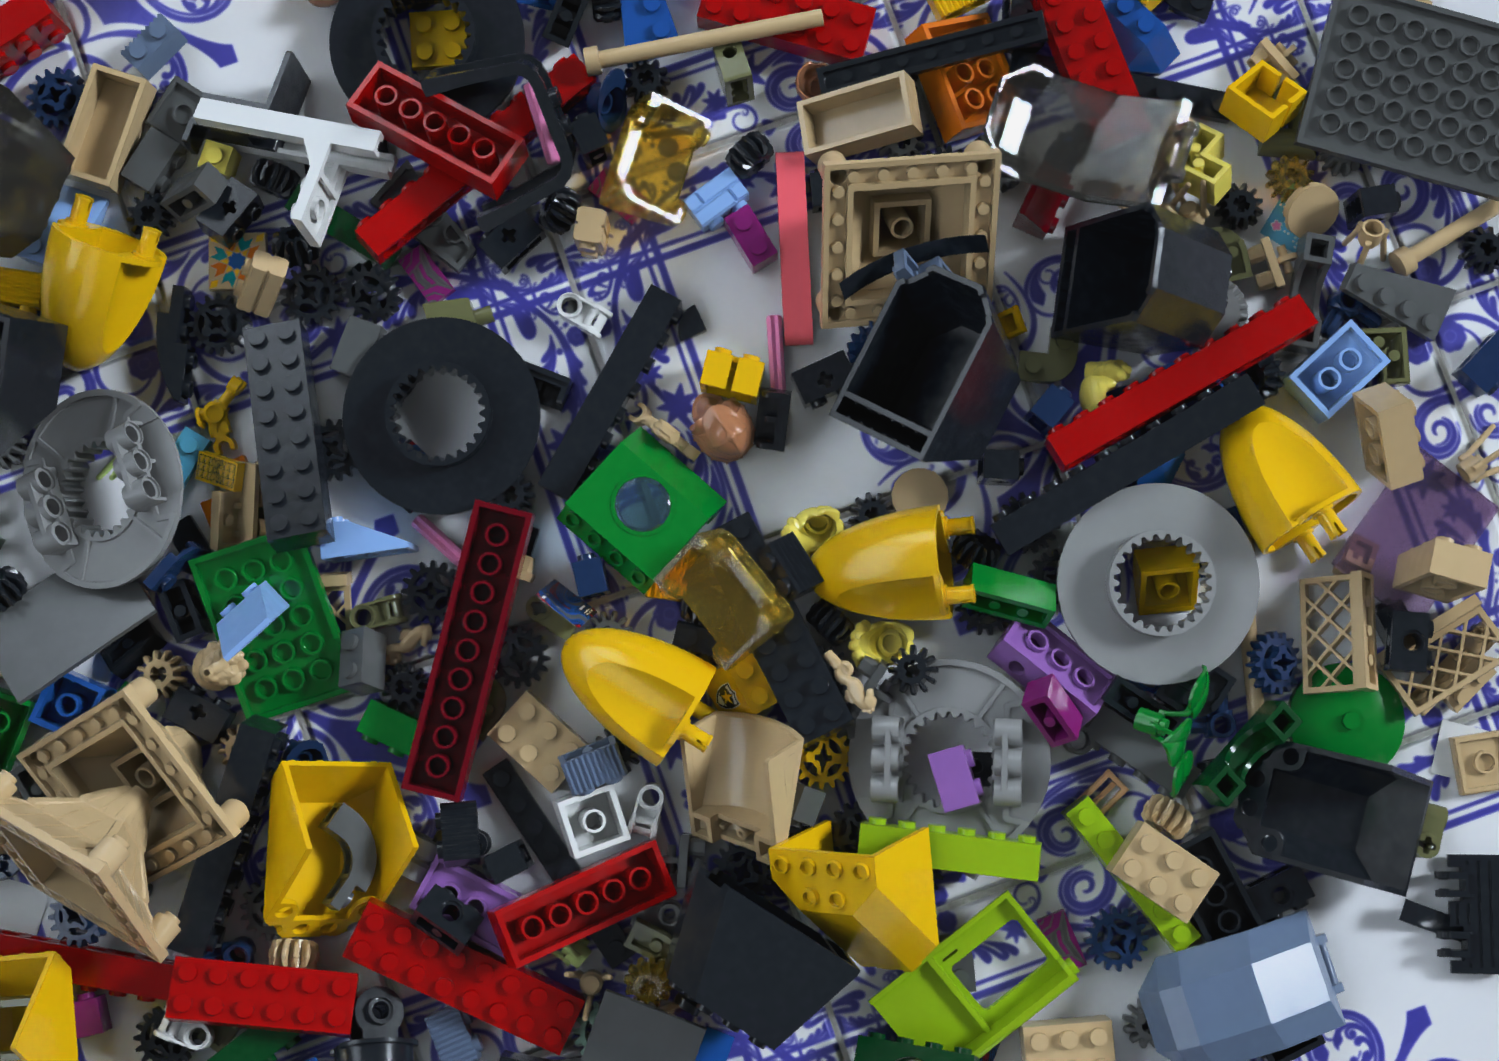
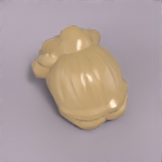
(214, 672)

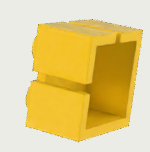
(1251, 101)
(732, 375)

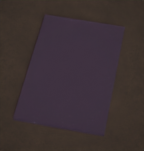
(1407, 518)

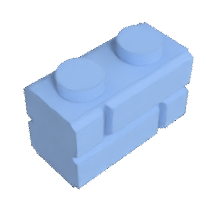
(716, 200)

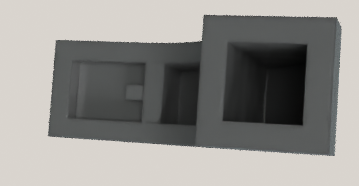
(358, 851)

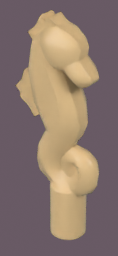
(409, 639)
(855, 691)

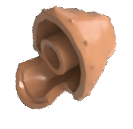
(722, 427)

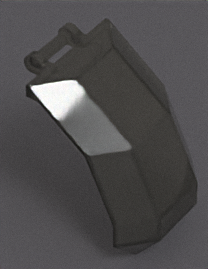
(1088, 138)

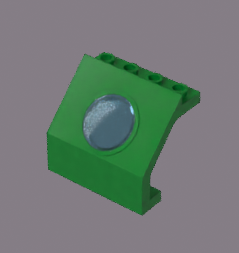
(640, 508)

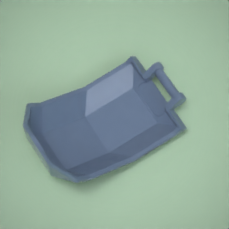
(1243, 993)

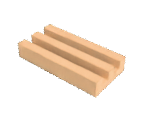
(1115, 781)

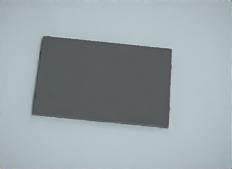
(63, 627)
(640, 1032)

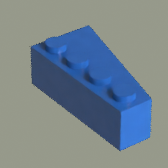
(646, 22)

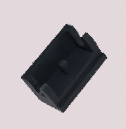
(551, 386)
(772, 419)

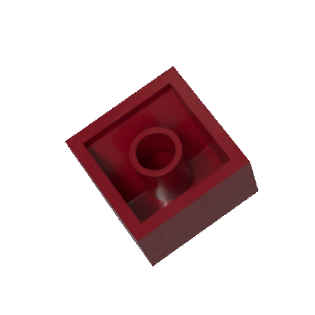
(1039, 211)

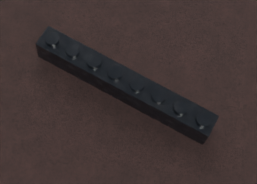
(612, 392)

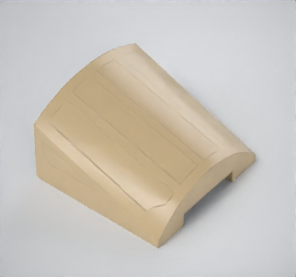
(743, 780)

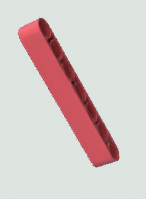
(794, 248)

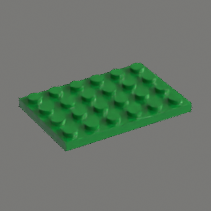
(299, 652)

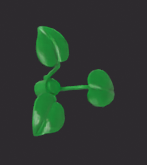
(1157, 725)

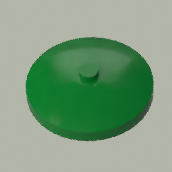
(1350, 722)

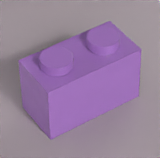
(955, 778)

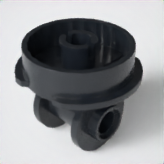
(375, 1029)

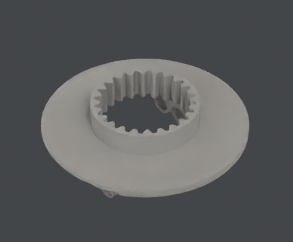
(145, 463)
(1149, 653)
(979, 693)

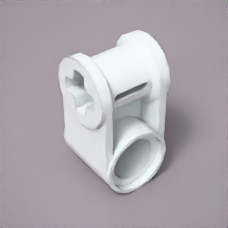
(584, 315)
(647, 813)
(182, 1032)

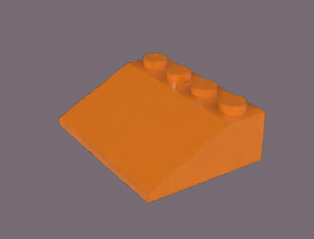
(961, 92)

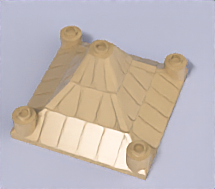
(896, 204)
(124, 746)
(89, 858)

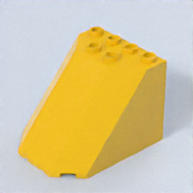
(307, 861)
(868, 904)
(48, 1024)

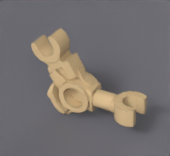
(664, 432)

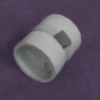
(420, 862)

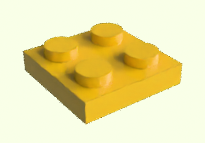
(436, 39)

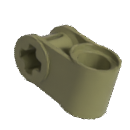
(381, 612)
(551, 619)
(1432, 830)

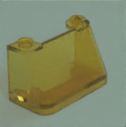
(654, 160)
(725, 594)

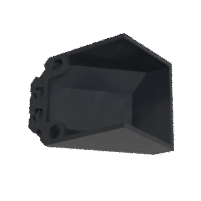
(1334, 815)

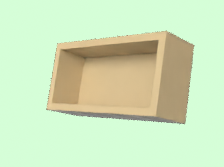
(860, 116)
(107, 126)

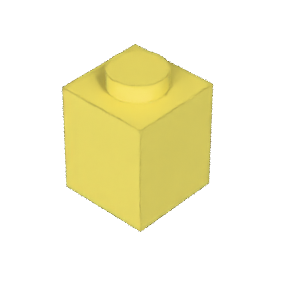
(222, 157)

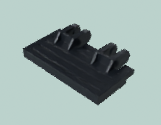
(1475, 913)

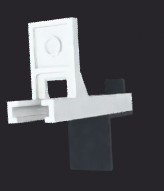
(282, 134)

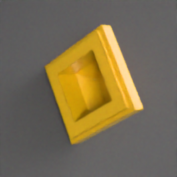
(1012, 322)

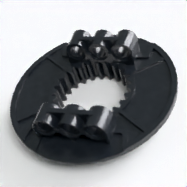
(491, 28)
(391, 373)

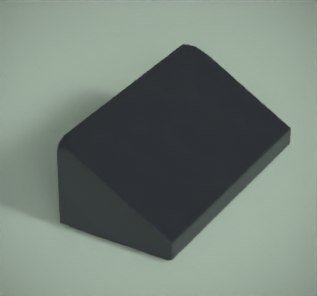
(128, 651)

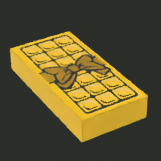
(220, 471)

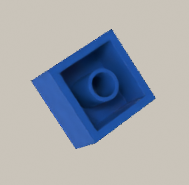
(67, 700)

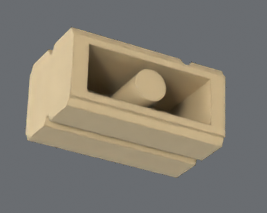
(591, 232)
(261, 283)

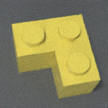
(1207, 164)

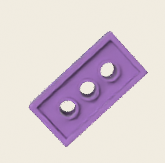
(1036, 652)
(469, 885)

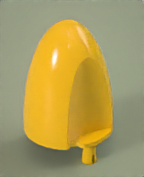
(97, 283)
(1284, 482)
(895, 566)
(639, 688)

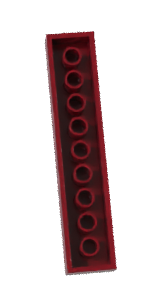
(468, 651)

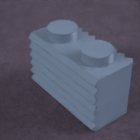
(154, 46)
(593, 766)
(453, 1035)

